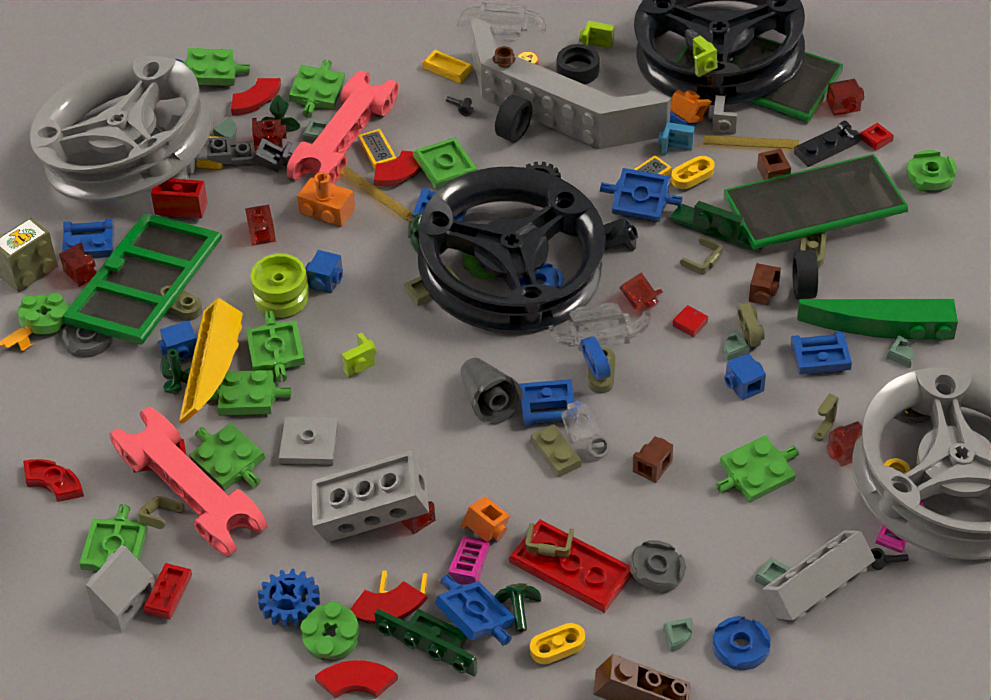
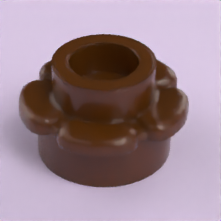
(504, 57)

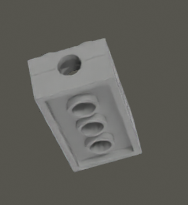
(369, 496)

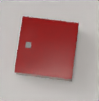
(876, 136)
(690, 321)

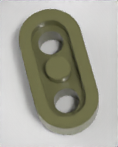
(817, 243)
(186, 305)
(747, 320)
(606, 384)

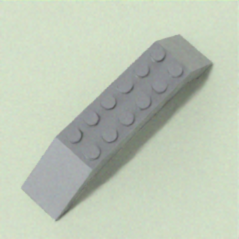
(565, 103)

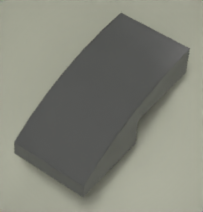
(226, 152)

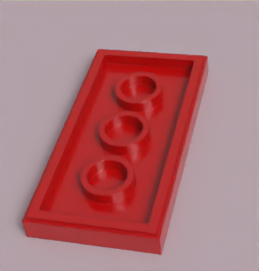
(583, 574)

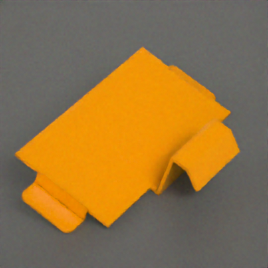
(19, 336)

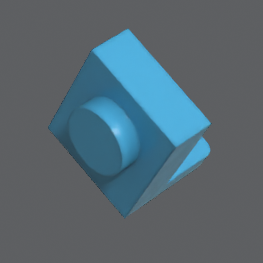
(676, 136)

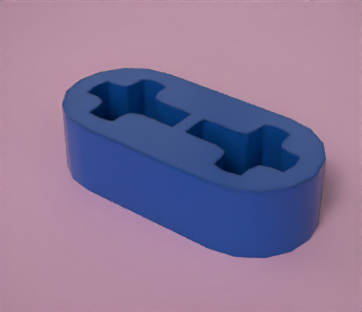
(595, 358)

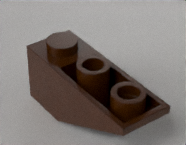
(627, 680)

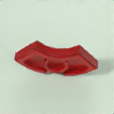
(250, 100)
(396, 171)
(55, 478)
(397, 602)
(356, 676)

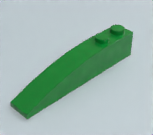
(883, 317)

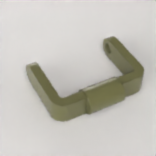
(710, 261)
(829, 410)
(144, 513)
(545, 549)

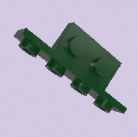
(713, 222)
(431, 636)

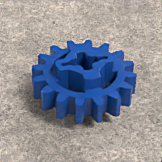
(287, 596)

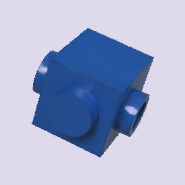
(324, 271)
(178, 337)
(745, 376)

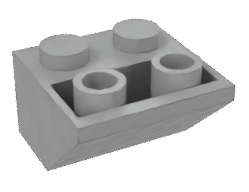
(119, 589)

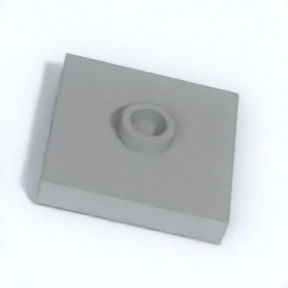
(308, 440)

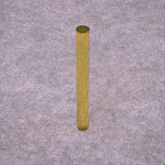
(750, 142)
(376, 193)

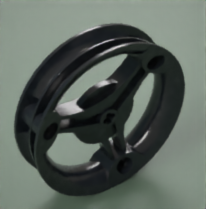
(731, 36)
(510, 248)

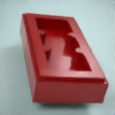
(167, 591)

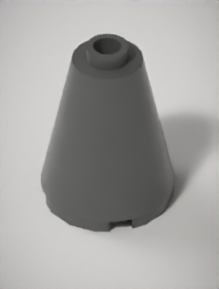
(490, 391)

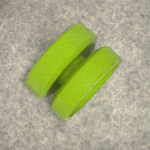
(279, 285)

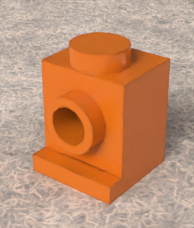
(689, 106)
(486, 519)

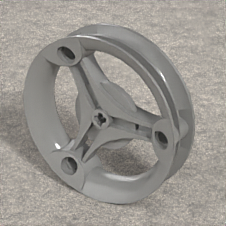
(120, 128)
(948, 457)

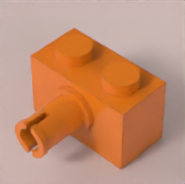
(325, 200)

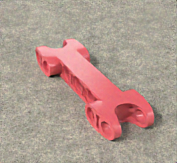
(328, 150)
(216, 509)

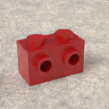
(180, 198)

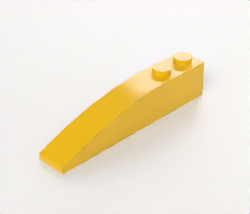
(212, 355)

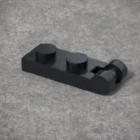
(827, 144)

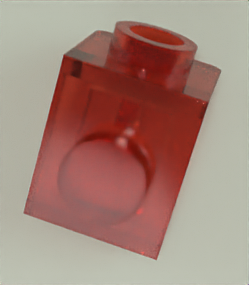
(640, 293)

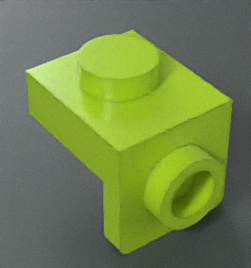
(597, 34)
(705, 56)
(360, 357)

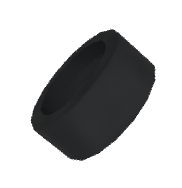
(582, 53)
(513, 118)
(805, 274)

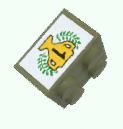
(26, 254)

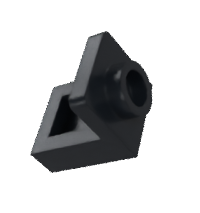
(272, 155)
(620, 232)

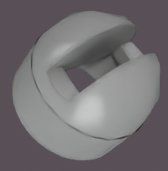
(598, 451)

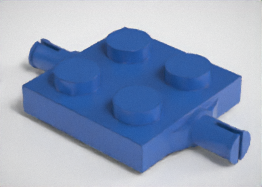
(641, 194)
(474, 610)

